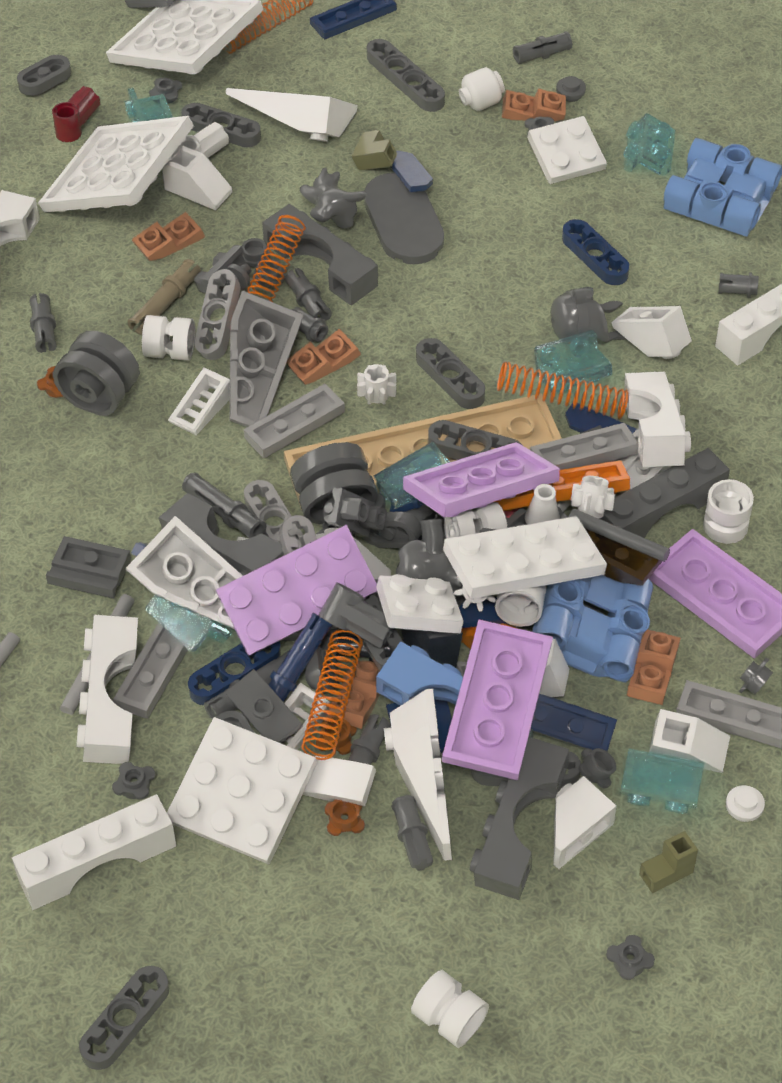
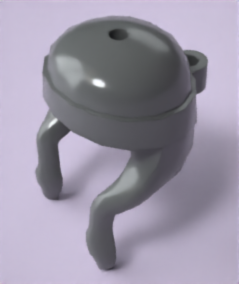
(578, 313)

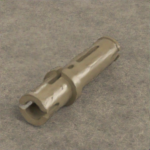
(172, 287)

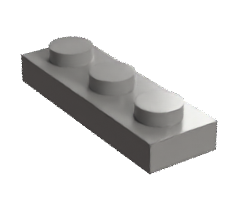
(294, 420)
(589, 447)
(150, 673)
(733, 713)

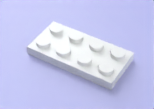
(524, 557)

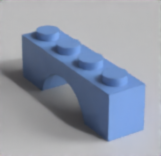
(413, 671)

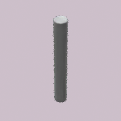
(622, 536)

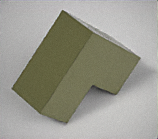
(373, 151)
(672, 864)

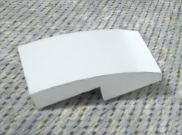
(341, 781)

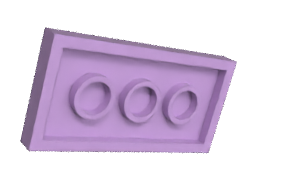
(480, 479)
(288, 590)
(721, 593)
(497, 699)

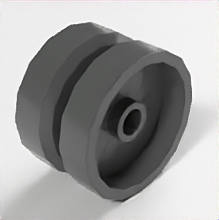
(96, 373)
(328, 468)

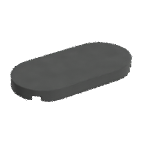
(403, 220)

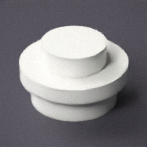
(745, 803)

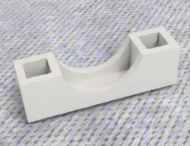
(17, 216)
(750, 327)
(661, 427)
(107, 727)
(58, 864)

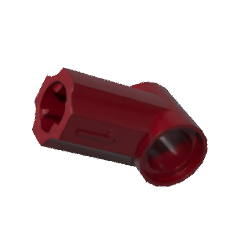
(71, 115)

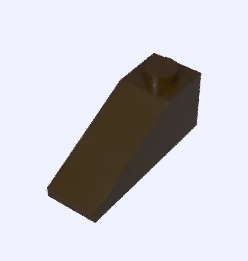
(623, 562)

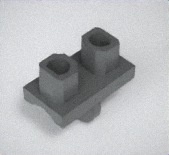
(232, 261)
(354, 511)

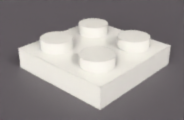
(566, 150)
(419, 604)

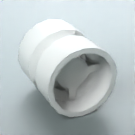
(157, 335)
(728, 511)
(472, 521)
(521, 606)
(445, 1005)

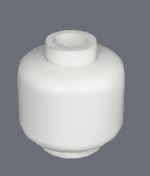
(481, 89)

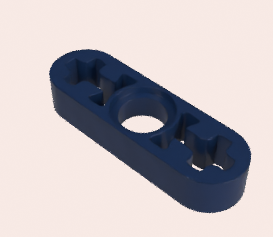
(593, 240)
(207, 674)

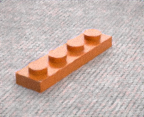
(611, 471)

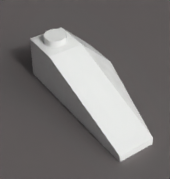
(307, 113)
(184, 571)
(418, 759)

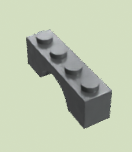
(349, 271)
(679, 485)
(241, 554)
(504, 860)

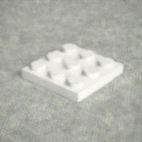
(241, 790)

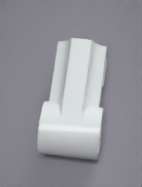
(208, 140)

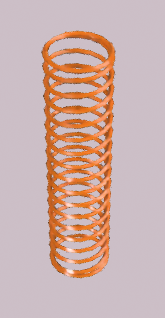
(263, 13)
(277, 256)
(622, 401)
(335, 685)

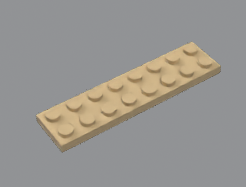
(519, 419)

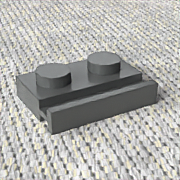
(88, 567)

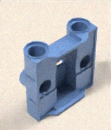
(728, 206)
(590, 639)

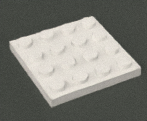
(184, 34)
(116, 165)

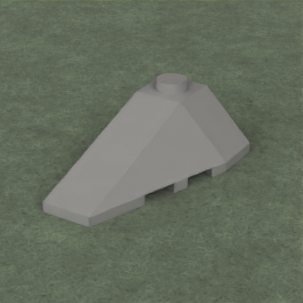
(258, 354)

